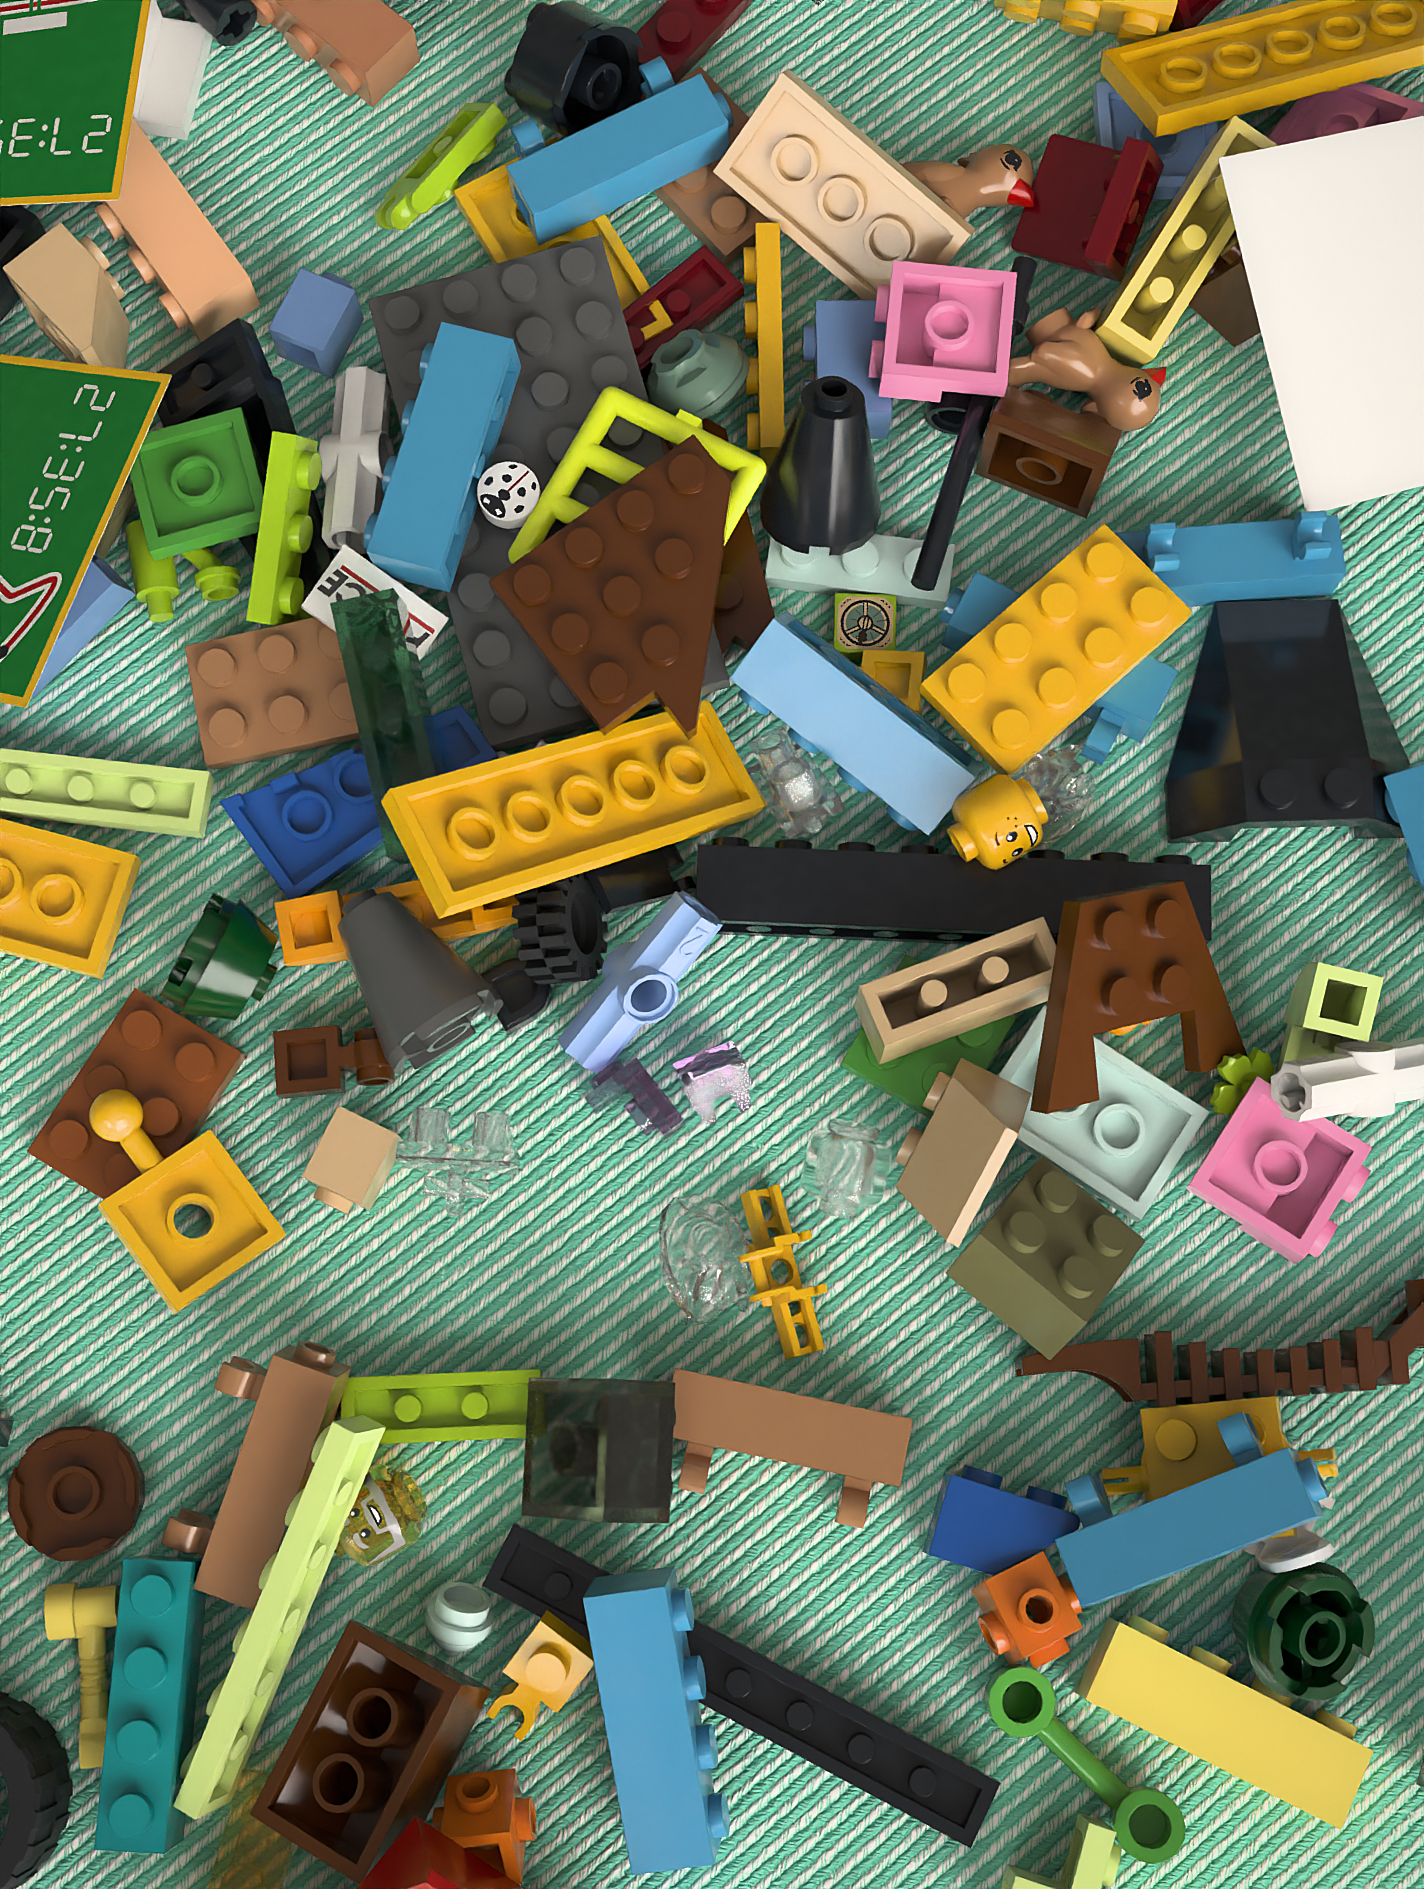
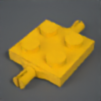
(1188, 1448)

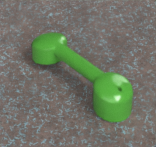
(1144, 1818)

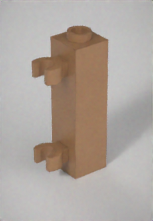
(788, 1429)
(274, 1463)

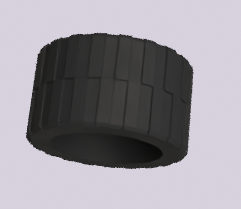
(36, 1787)

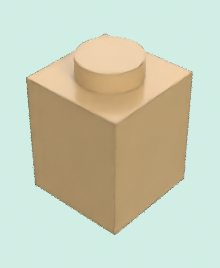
(351, 1161)

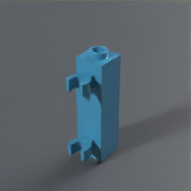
(619, 156)
(1244, 559)
(1123, 709)
(1191, 1524)

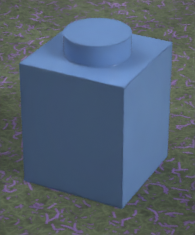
(317, 322)

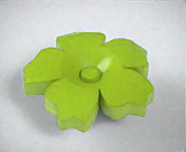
(1238, 1075)

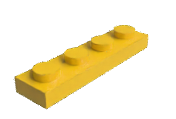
(764, 324)

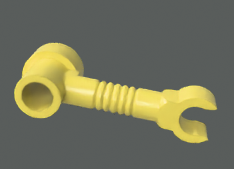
(84, 1616)

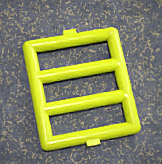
(587, 452)

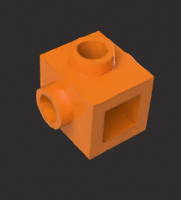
(1048, 1599)
(489, 1818)

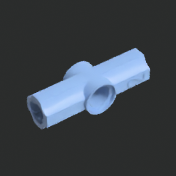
(640, 982)

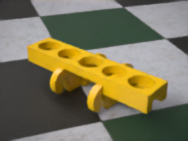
(771, 1293)

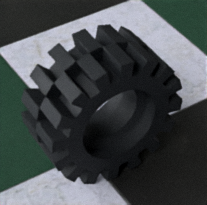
(561, 931)

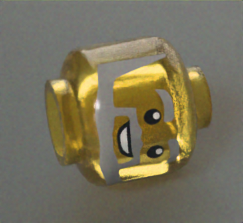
(383, 1517)

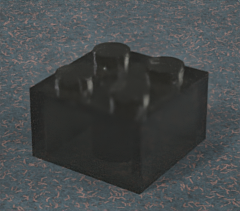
(599, 1450)

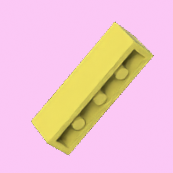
(1176, 254)
(1224, 1721)

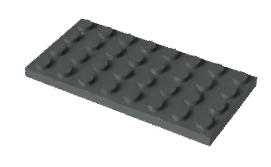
(570, 348)

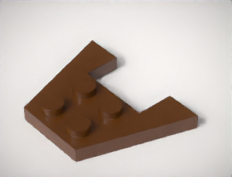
(1122, 964)

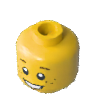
(997, 821)

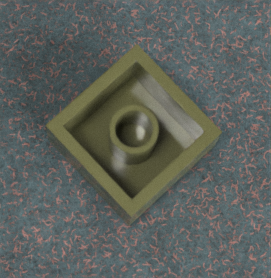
(1046, 1258)

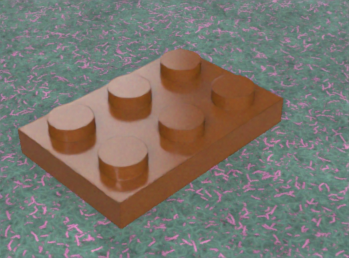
(160, 1060)

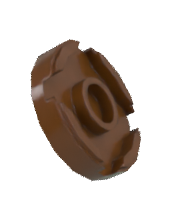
(76, 1493)

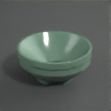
(696, 373)

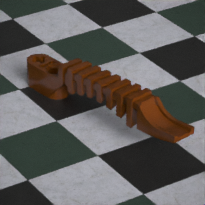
(1360, 1367)

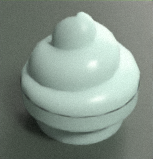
(459, 1617)

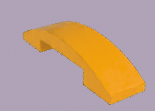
(311, 932)

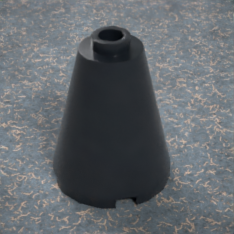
(823, 473)

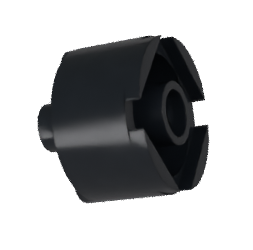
(574, 67)

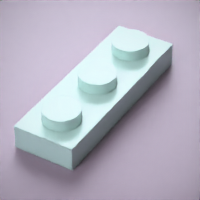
(877, 567)

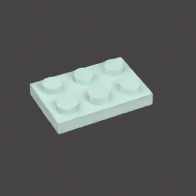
(1114, 1145)

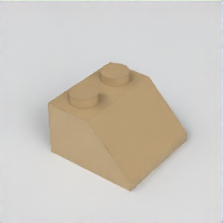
(73, 297)
(960, 1147)

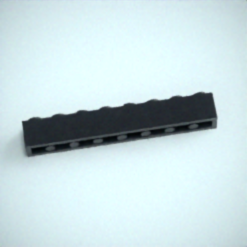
(912, 892)

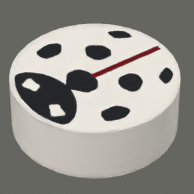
(508, 494)

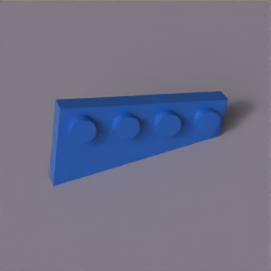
(325, 817)

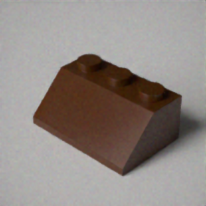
(369, 1750)

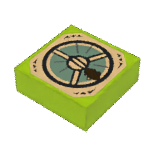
(864, 623)

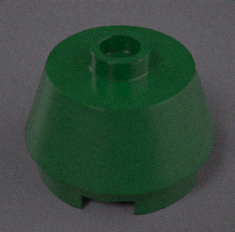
(222, 962)
(1303, 1629)

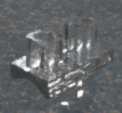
(792, 785)
(430, 1149)

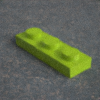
(284, 529)
(442, 1405)

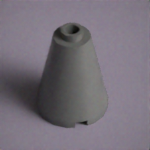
(411, 981)

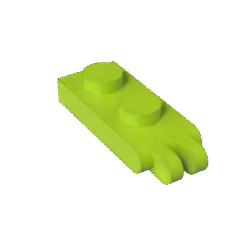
(435, 171)

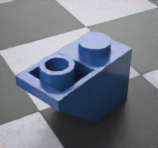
(991, 1527)

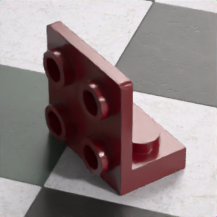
(1089, 205)

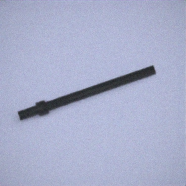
(966, 451)

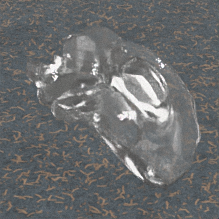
(1061, 788)
(700, 1257)

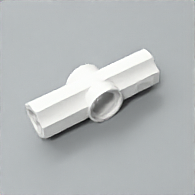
(355, 456)
(1353, 1081)

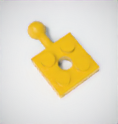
(195, 1175)

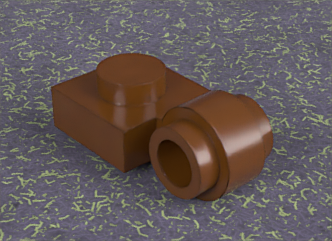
(315, 1061)

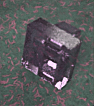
(714, 1075)

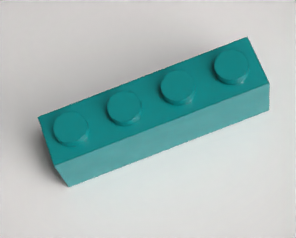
(150, 1704)

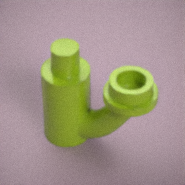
(158, 581)

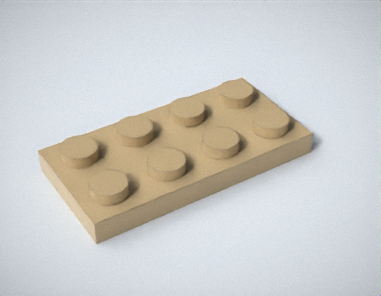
(837, 190)

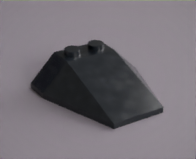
(1281, 728)

